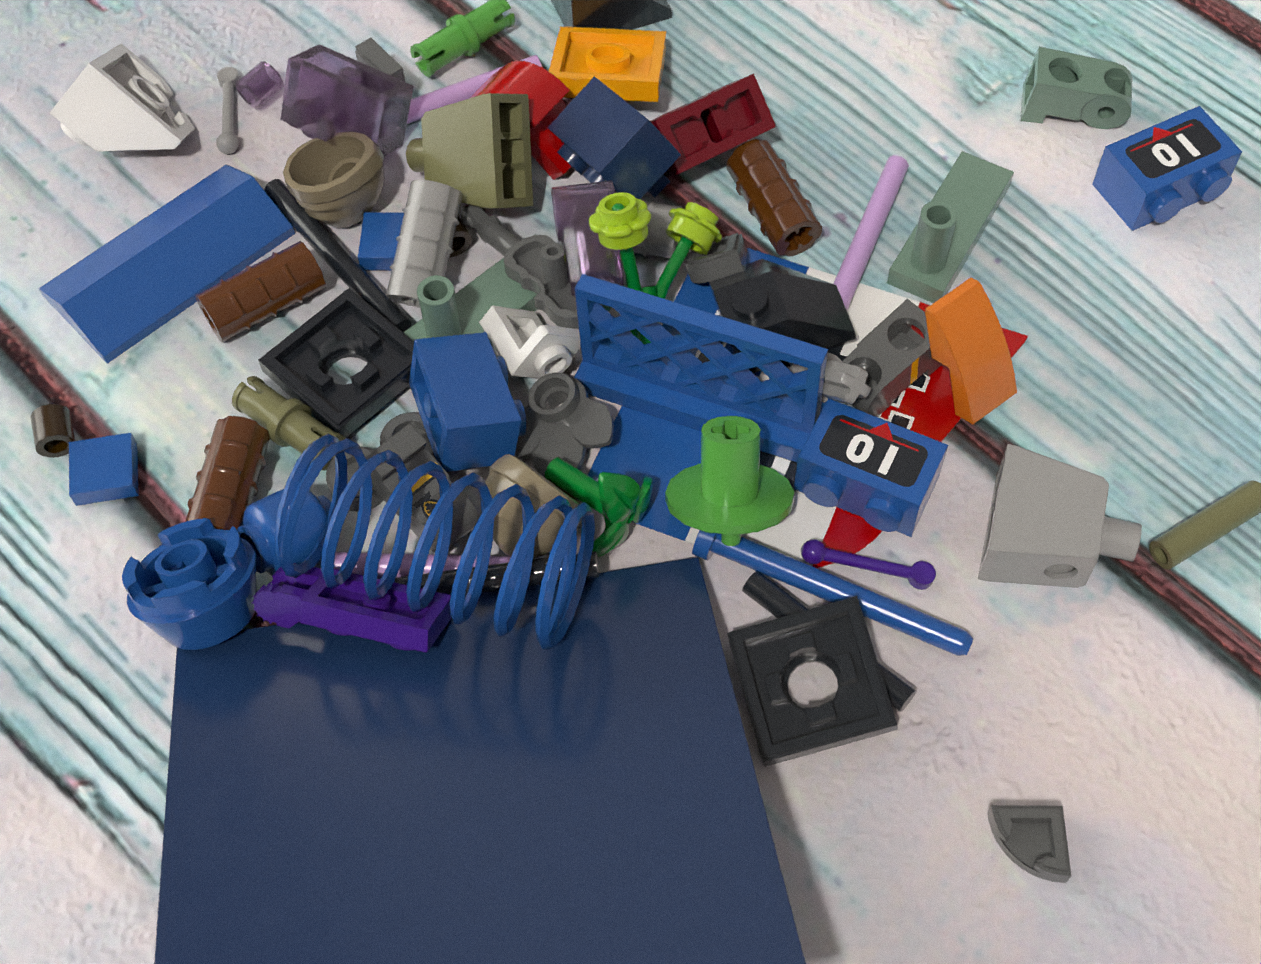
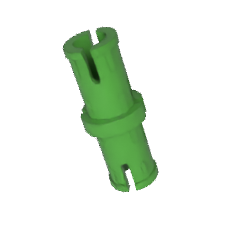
(462, 36)

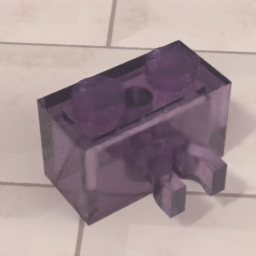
(339, 94)

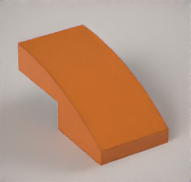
(973, 346)

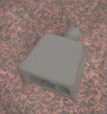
(1050, 523)

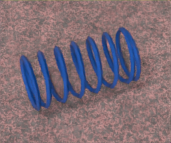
(517, 574)

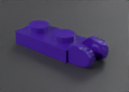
(350, 611)

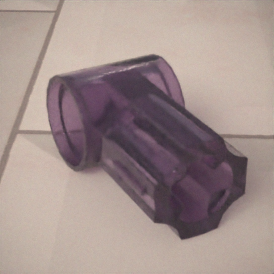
(582, 246)

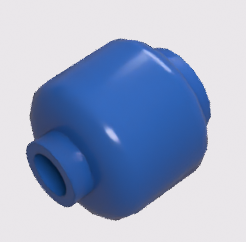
(260, 526)

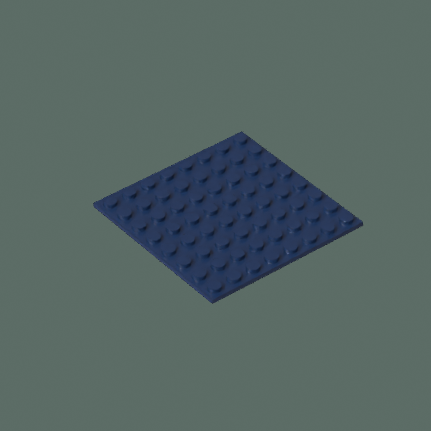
(473, 794)

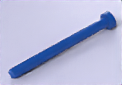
(835, 589)

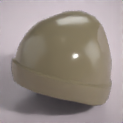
(336, 177)
(508, 521)

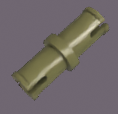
(285, 419)

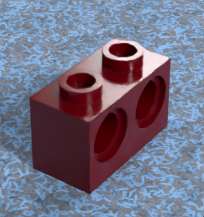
(715, 123)

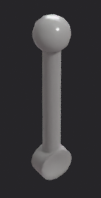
(227, 78)

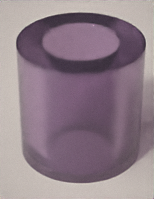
(260, 85)

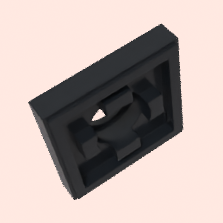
(336, 332)
(825, 635)

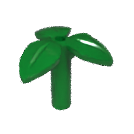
(613, 496)

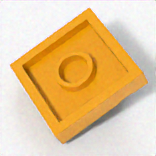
(620, 58)

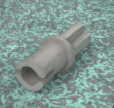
(841, 380)

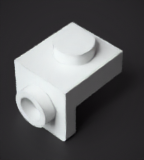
(527, 344)

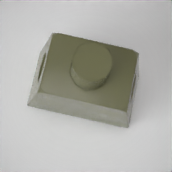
(478, 149)

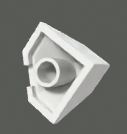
(121, 106)

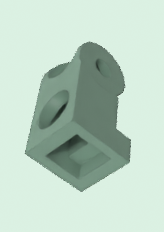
(1076, 89)

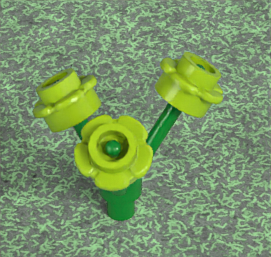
(623, 224)

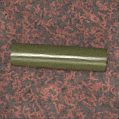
(1207, 526)

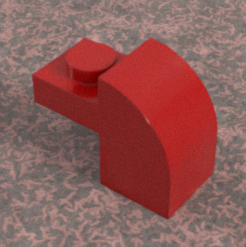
(545, 105)

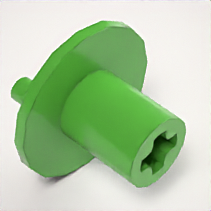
(729, 487)

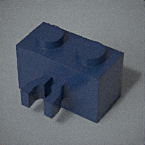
(613, 142)

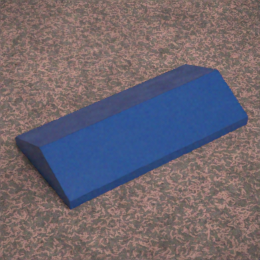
(167, 260)

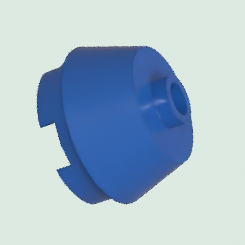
(194, 585)

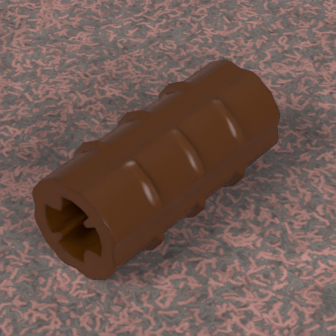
(773, 197)
(261, 291)
(229, 472)

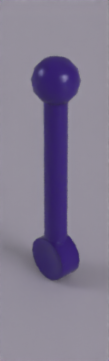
(919, 575)

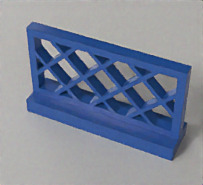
(676, 385)

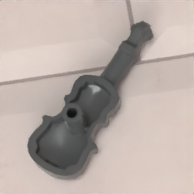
(532, 262)

